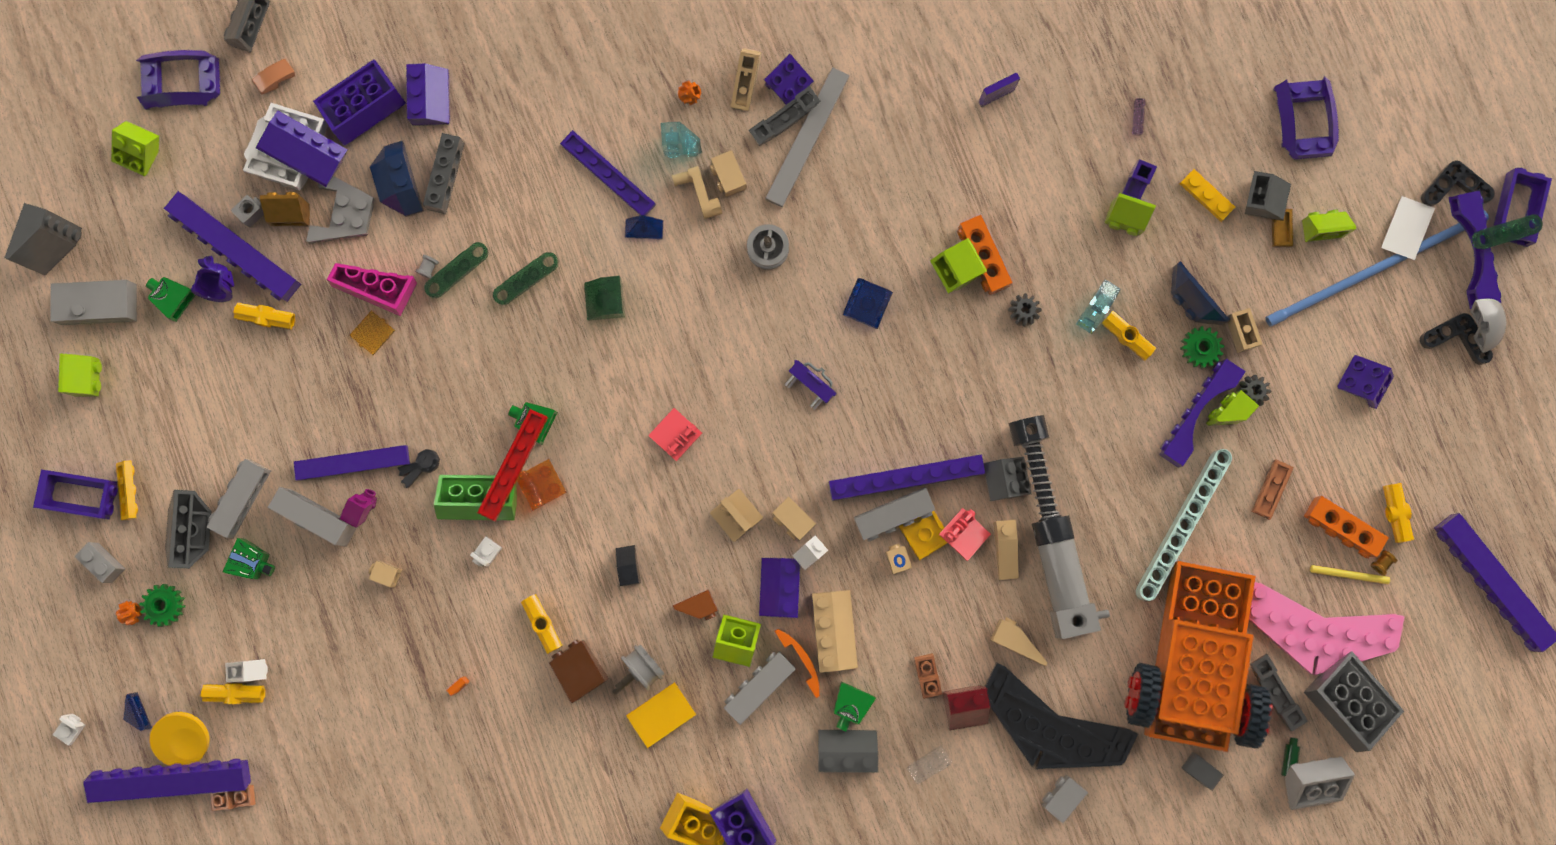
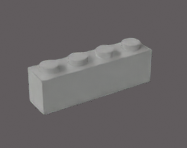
(238, 498)
(894, 513)
(759, 688)

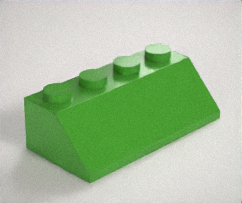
(462, 495)

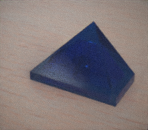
(644, 227)
(135, 713)

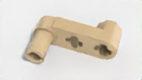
(709, 207)

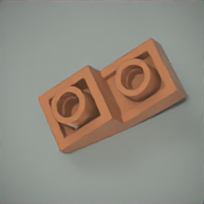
(270, 77)
(928, 676)
(232, 799)

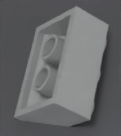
(1318, 782)

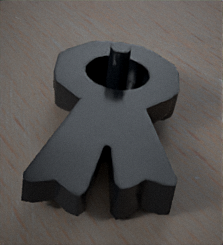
(426, 461)

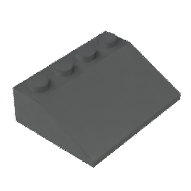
(41, 239)
(1354, 702)

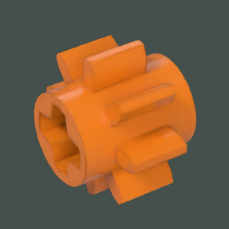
(689, 92)
(128, 613)

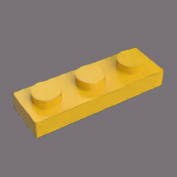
(1207, 195)
(126, 490)

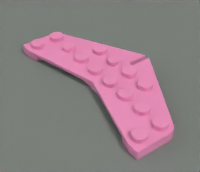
(1307, 634)

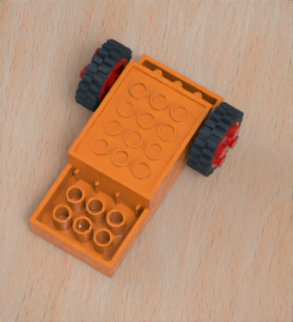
(1202, 665)

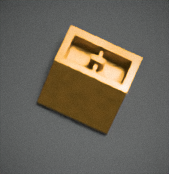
(285, 209)

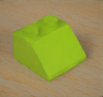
(1129, 214)
(1327, 226)
(79, 375)
(736, 640)

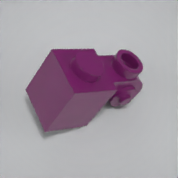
(358, 508)

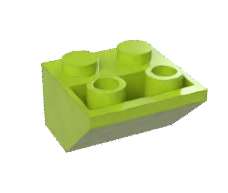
(134, 147)
(958, 266)
(1234, 409)

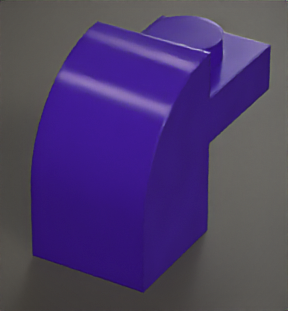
(1139, 178)

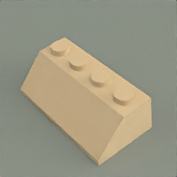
(834, 631)

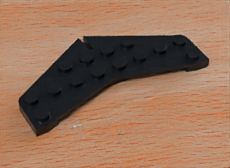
(1062, 739)

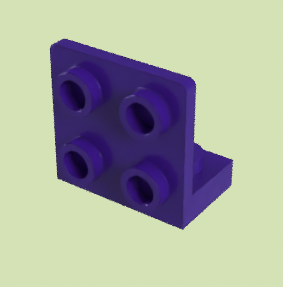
(1366, 380)

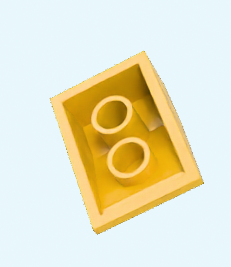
(691, 823)

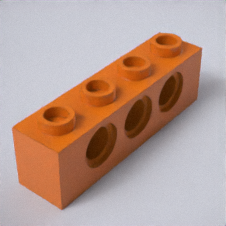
(977, 227)
(1373, 541)

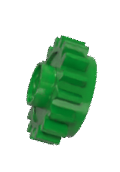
(1211, 344)
(152, 605)

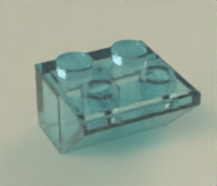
(679, 140)

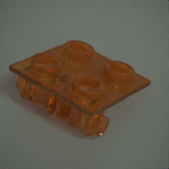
(540, 484)

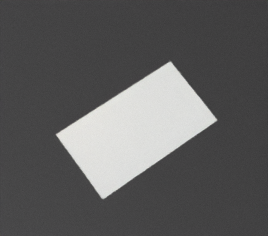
(1408, 228)

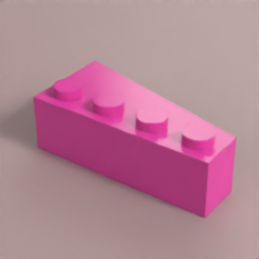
(375, 287)

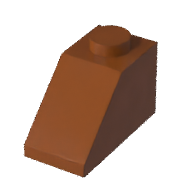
(698, 606)

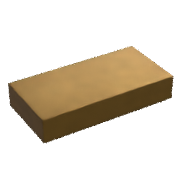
(1283, 230)

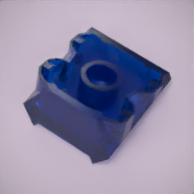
(867, 303)

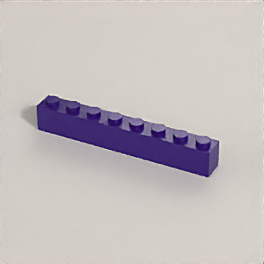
(232, 246)
(906, 477)
(1496, 582)
(167, 781)

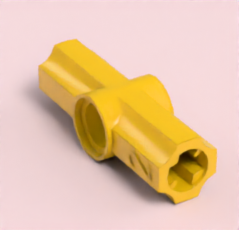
(264, 316)
(1138, 344)
(1398, 513)
(547, 635)
(233, 693)

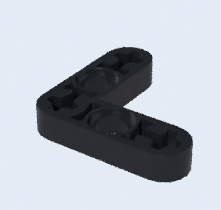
(1458, 179)
(1457, 329)

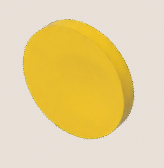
(179, 739)

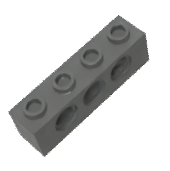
(443, 173)

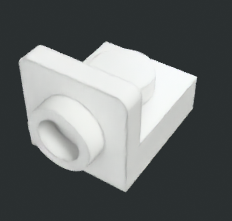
(485, 552)
(69, 728)

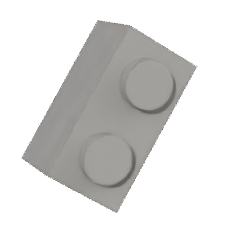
(99, 562)
(1064, 798)

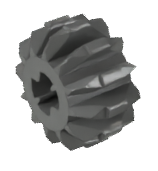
(1031, 313)
(1260, 389)

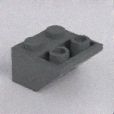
(1268, 196)
(1007, 478)

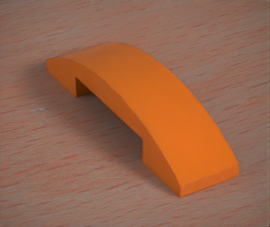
(812, 682)

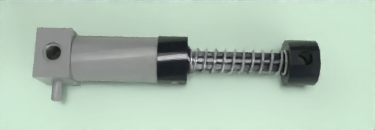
(1056, 541)

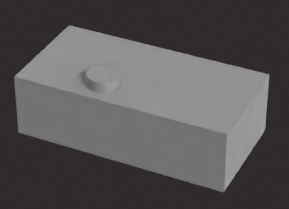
(93, 302)
(311, 516)

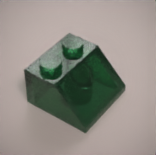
(604, 298)

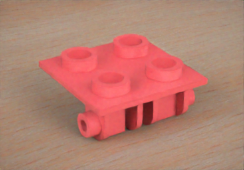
(675, 434)
(965, 533)

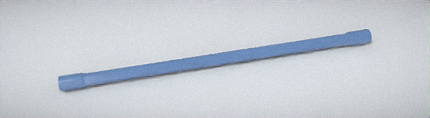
(1283, 314)

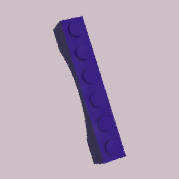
(1469, 212)
(1180, 445)

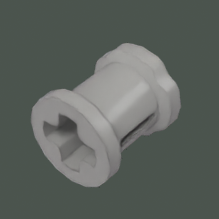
(427, 266)

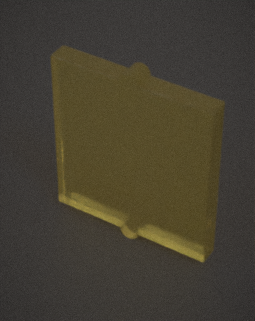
(372, 332)

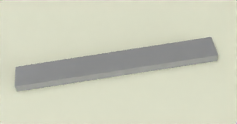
(807, 138)

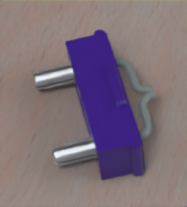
(812, 381)

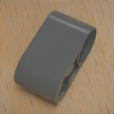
(1202, 771)

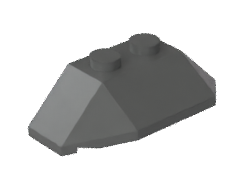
(186, 529)

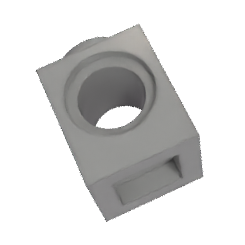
(241, 208)

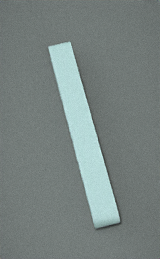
(1191, 519)

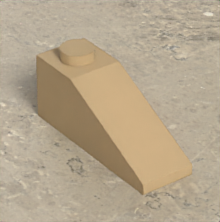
(745, 79)
(1006, 549)
(1014, 639)

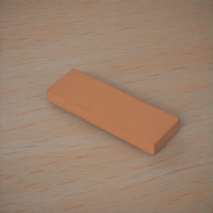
(1272, 489)

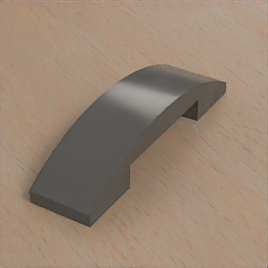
(785, 117)
(1281, 700)

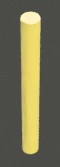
(1350, 574)

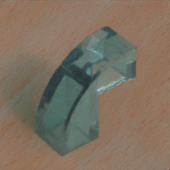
(1098, 306)

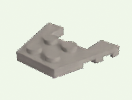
(349, 216)

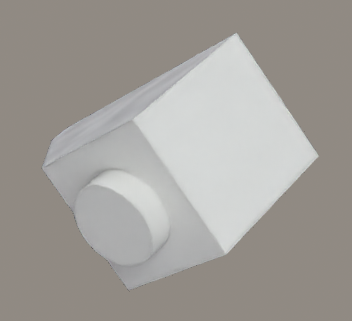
(810, 552)
(246, 671)

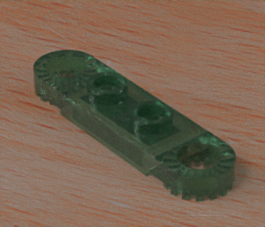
(1507, 231)
(456, 270)
(525, 278)

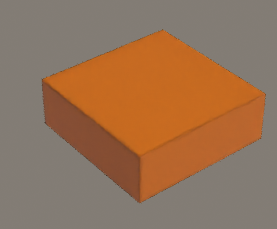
(457, 686)

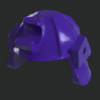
(213, 281)

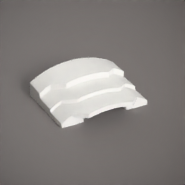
(270, 168)

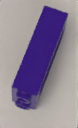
(1539, 193)
(46, 486)

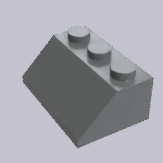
(246, 23)
(847, 751)

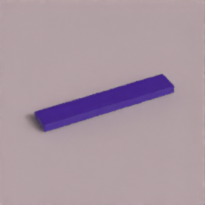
(607, 174)
(351, 462)

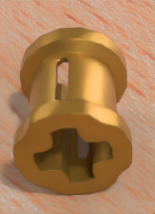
(1384, 562)

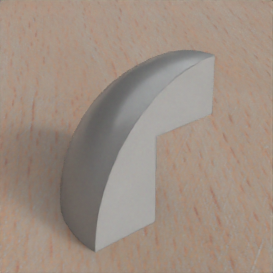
(1491, 321)

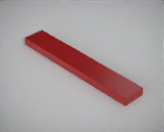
(512, 465)

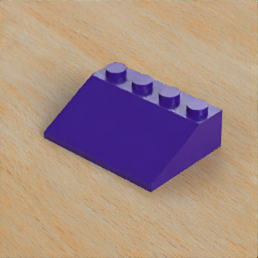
(359, 102)

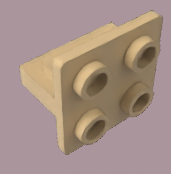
(736, 515)

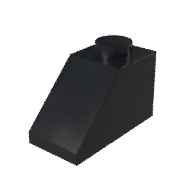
(627, 566)

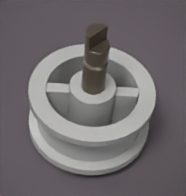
(768, 246)
(641, 668)

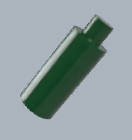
(1291, 755)

